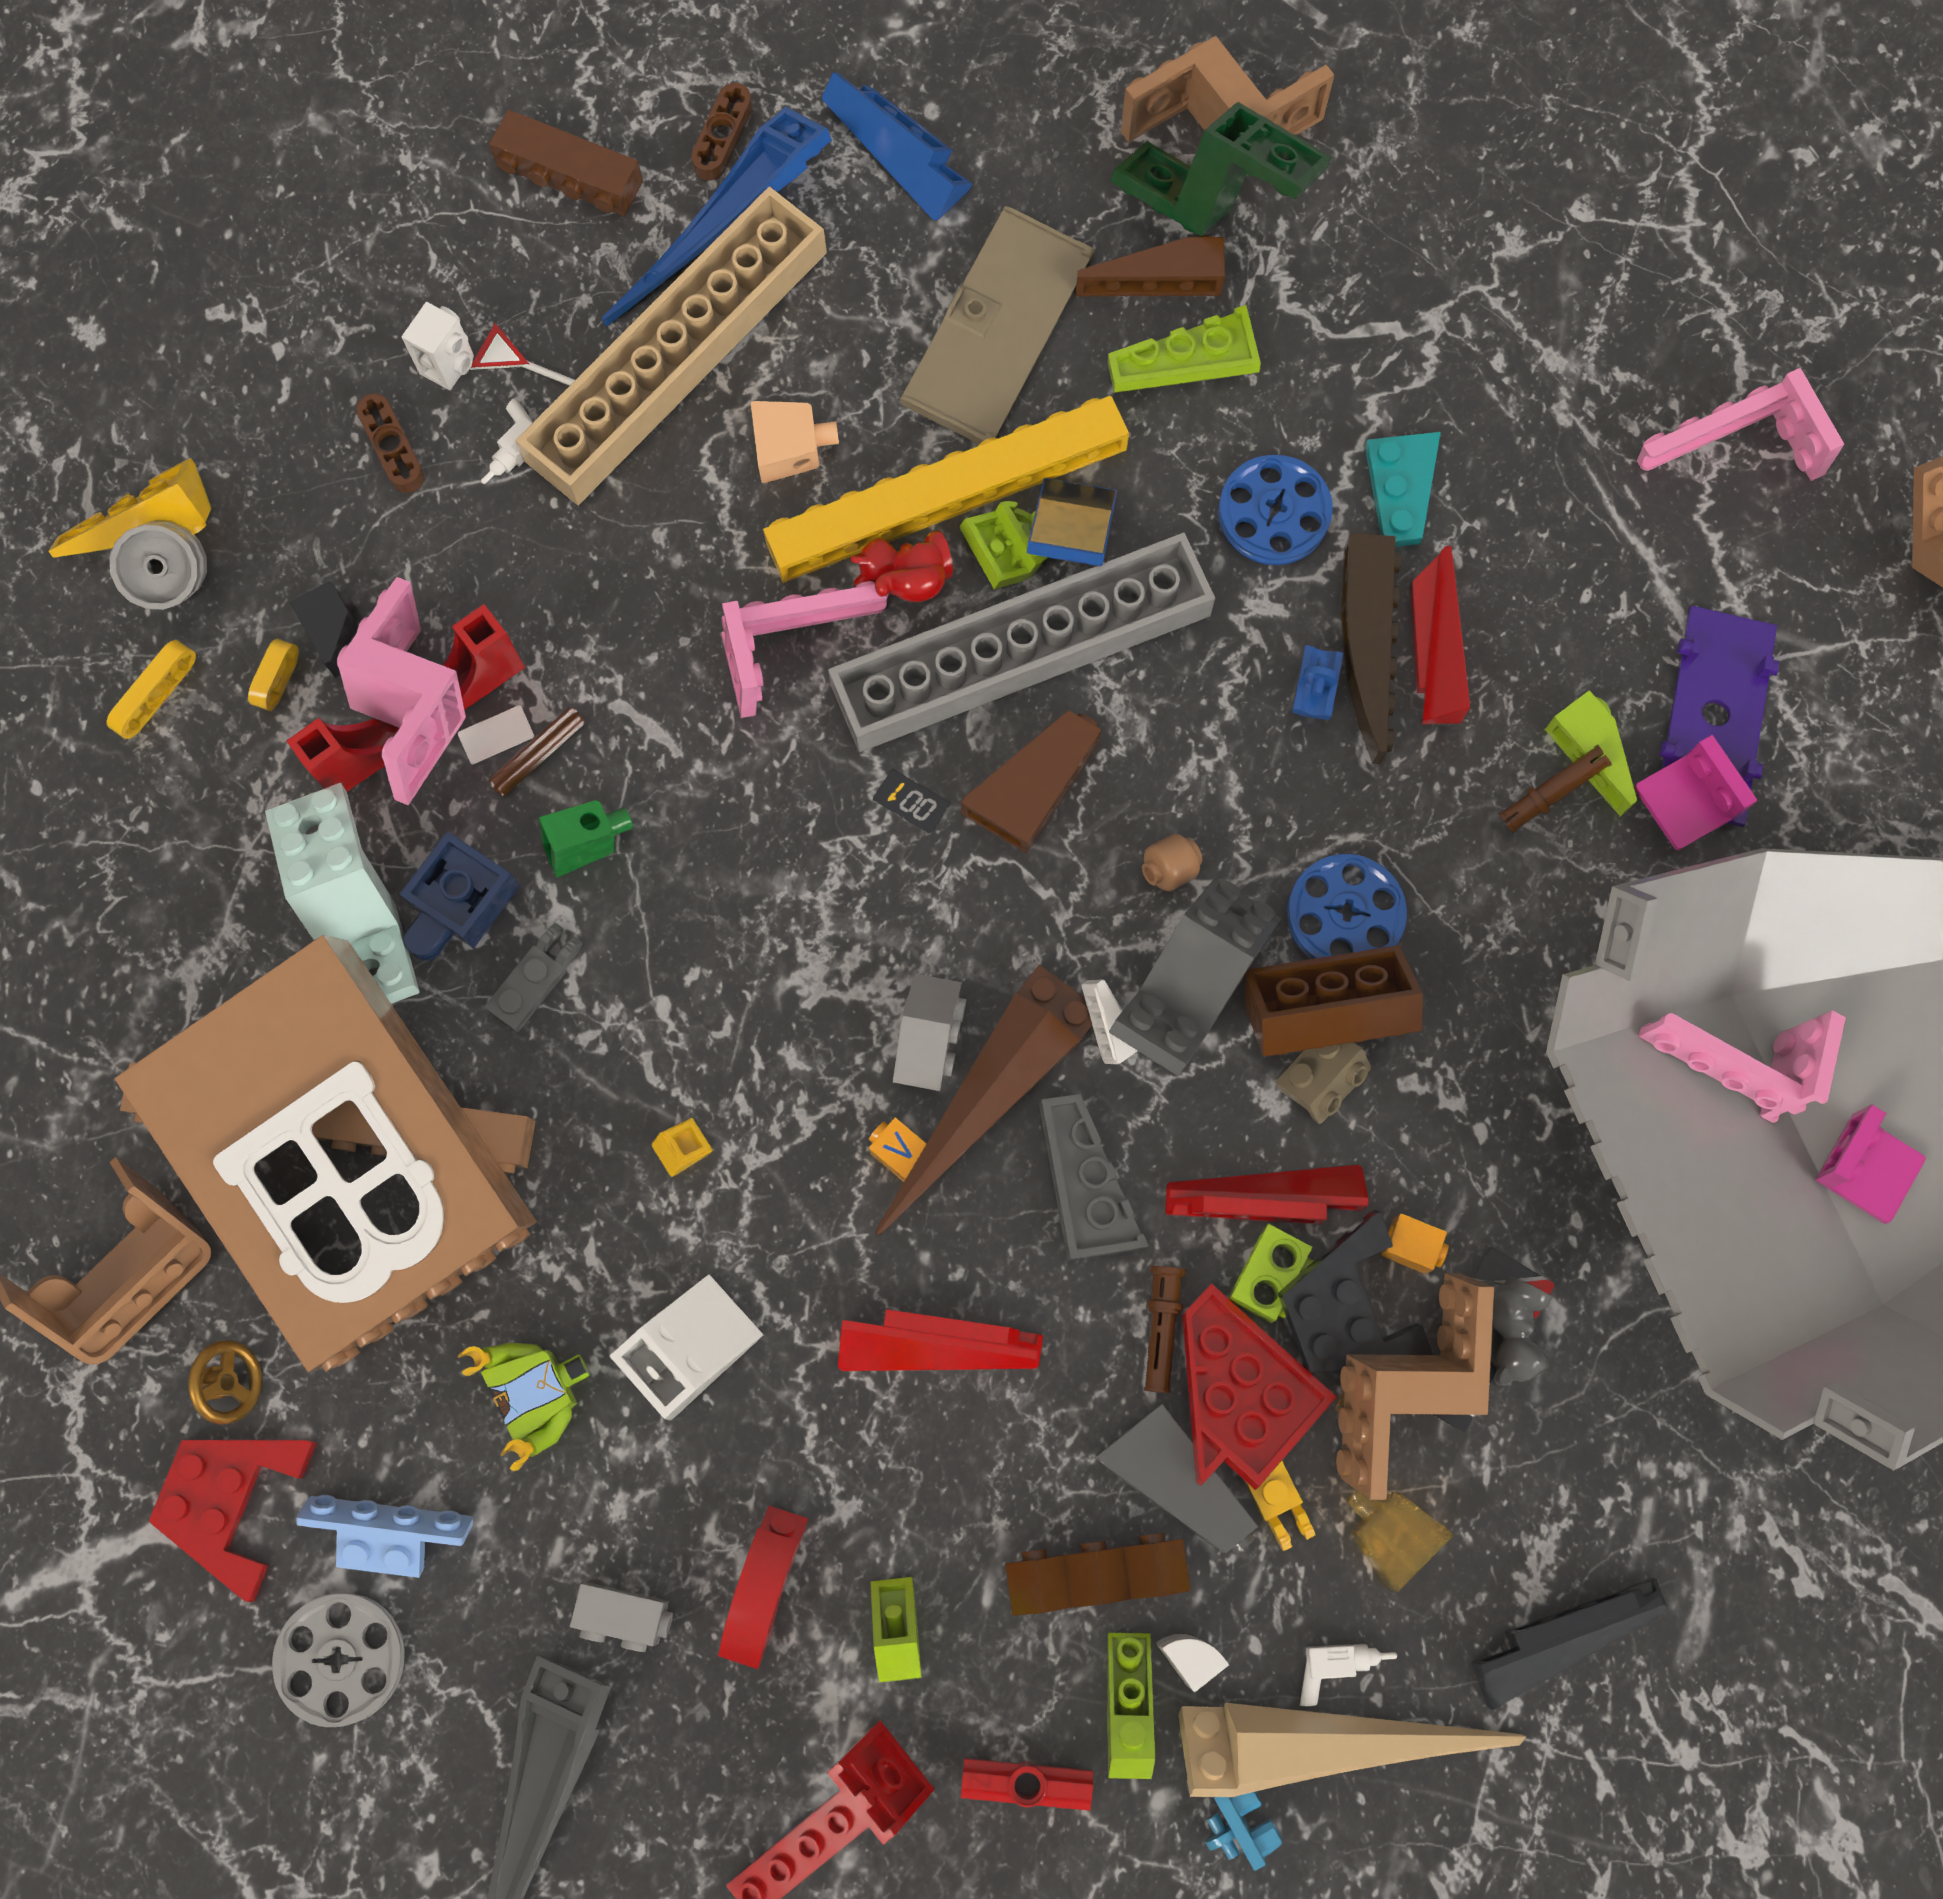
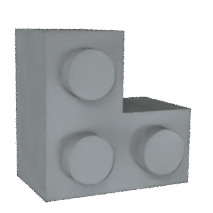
(926, 1030)

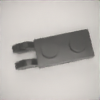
(532, 979)

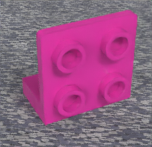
(1695, 794)
(1871, 1166)

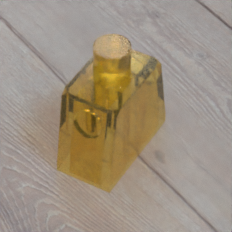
(1396, 1536)

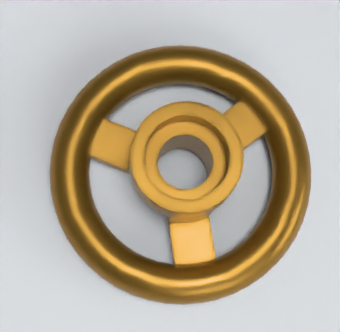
(221, 1381)

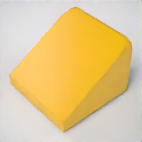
(681, 1146)

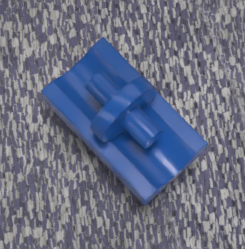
(1317, 683)

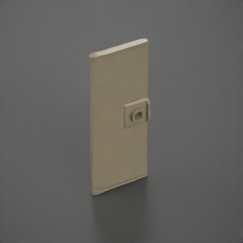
(996, 326)

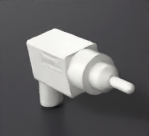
(509, 455)
(1336, 1662)

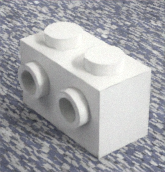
(438, 345)

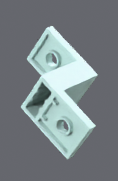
(337, 887)

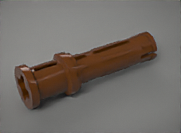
(1164, 1307)

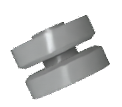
(135, 564)

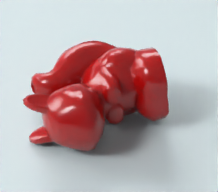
(911, 573)

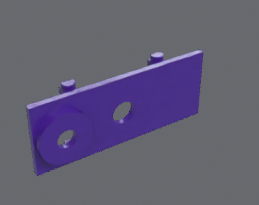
(1727, 664)

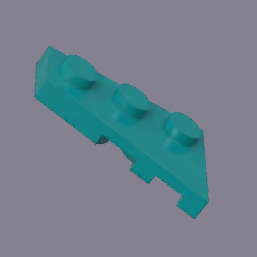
(1402, 482)

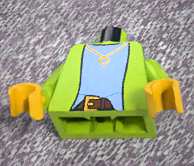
(529, 1393)

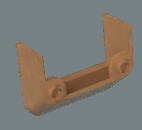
(124, 1287)

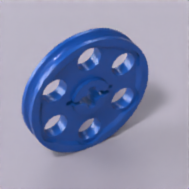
(1286, 522)
(1339, 893)

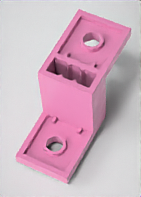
(401, 689)

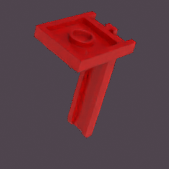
(876, 1791)

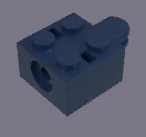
(456, 896)

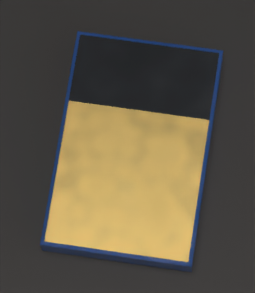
(1072, 522)

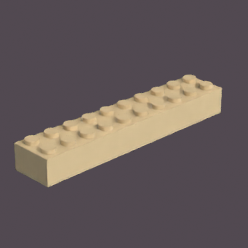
(672, 346)

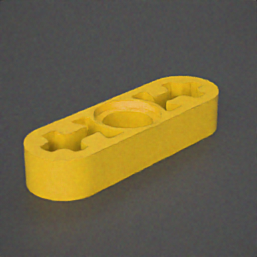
(151, 689)

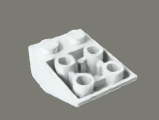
(686, 1347)

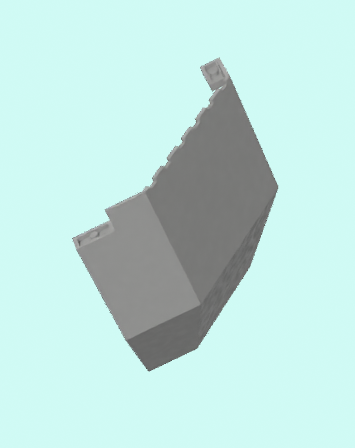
(1771, 1277)

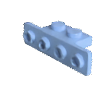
(383, 1536)

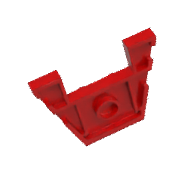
(208, 1497)

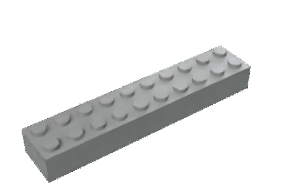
(1021, 642)

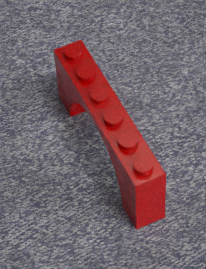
(353, 752)

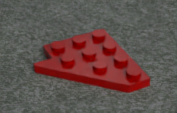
(1244, 1392)

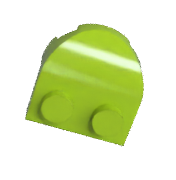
(1001, 544)

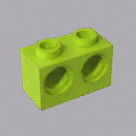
(1262, 1269)

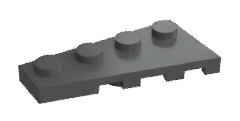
(1088, 1197)

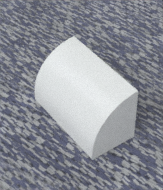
(1192, 1659)

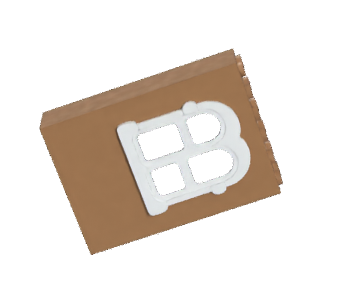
(263, 1077)

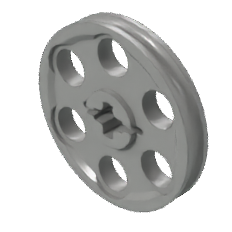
(324, 1676)

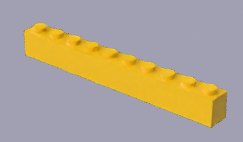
(946, 487)

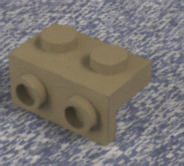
(1324, 1078)

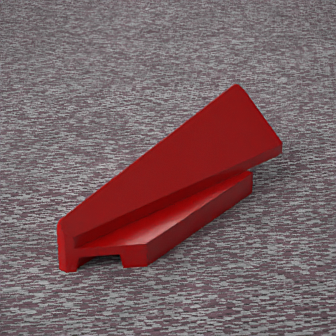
(1439, 643)
(1271, 1197)
(934, 1343)

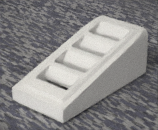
(1103, 1012)

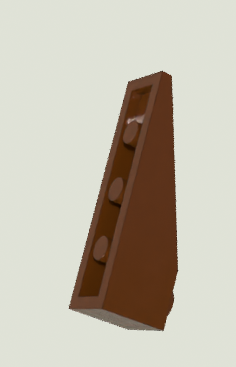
(1173, 269)

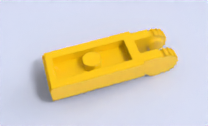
(1277, 1496)

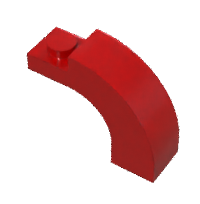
(761, 1587)

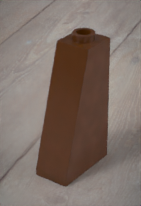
(1031, 784)

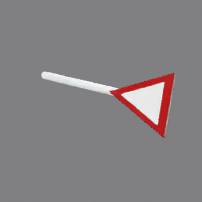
(501, 353)

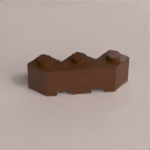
(1097, 1575)

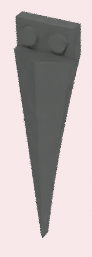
(550, 1751)

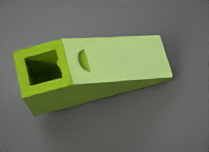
(1130, 1707)

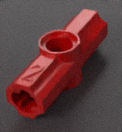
(1057, 1785)

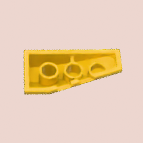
(172, 496)

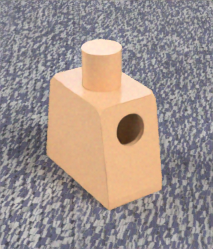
(788, 438)

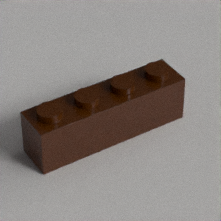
(566, 163)

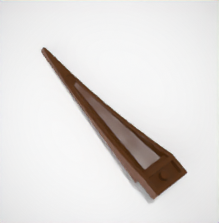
(1030, 1039)

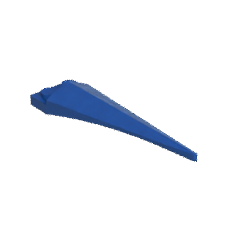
(770, 159)

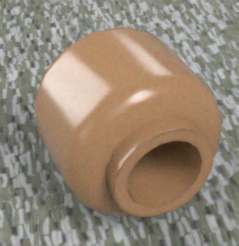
(1171, 862)

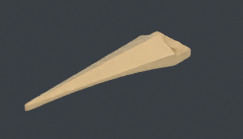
(1261, 1747)

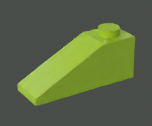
(1580, 729)

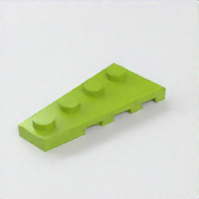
(1205, 352)

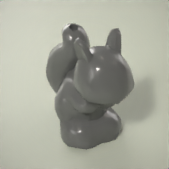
(1513, 1312)

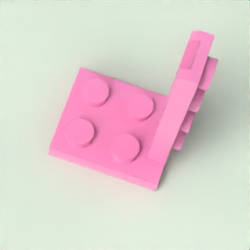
(1797, 415)
(787, 614)
(1799, 1069)

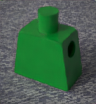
(580, 835)

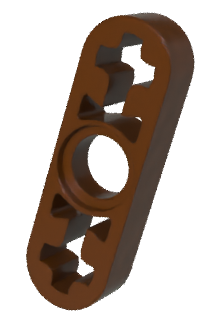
(724, 146)
(390, 428)

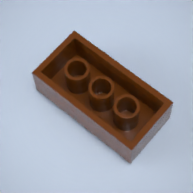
(1332, 1000)

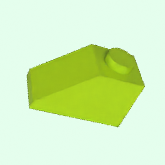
(895, 1629)

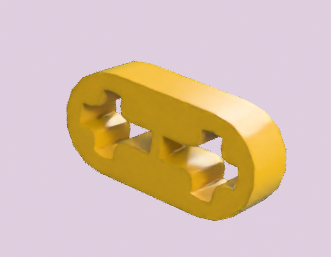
(273, 674)

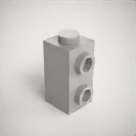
(621, 1615)

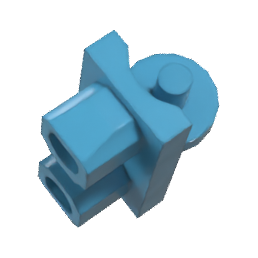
(1254, 1842)

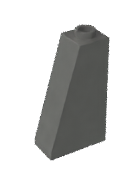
(1160, 1465)

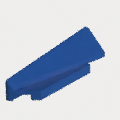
(899, 145)

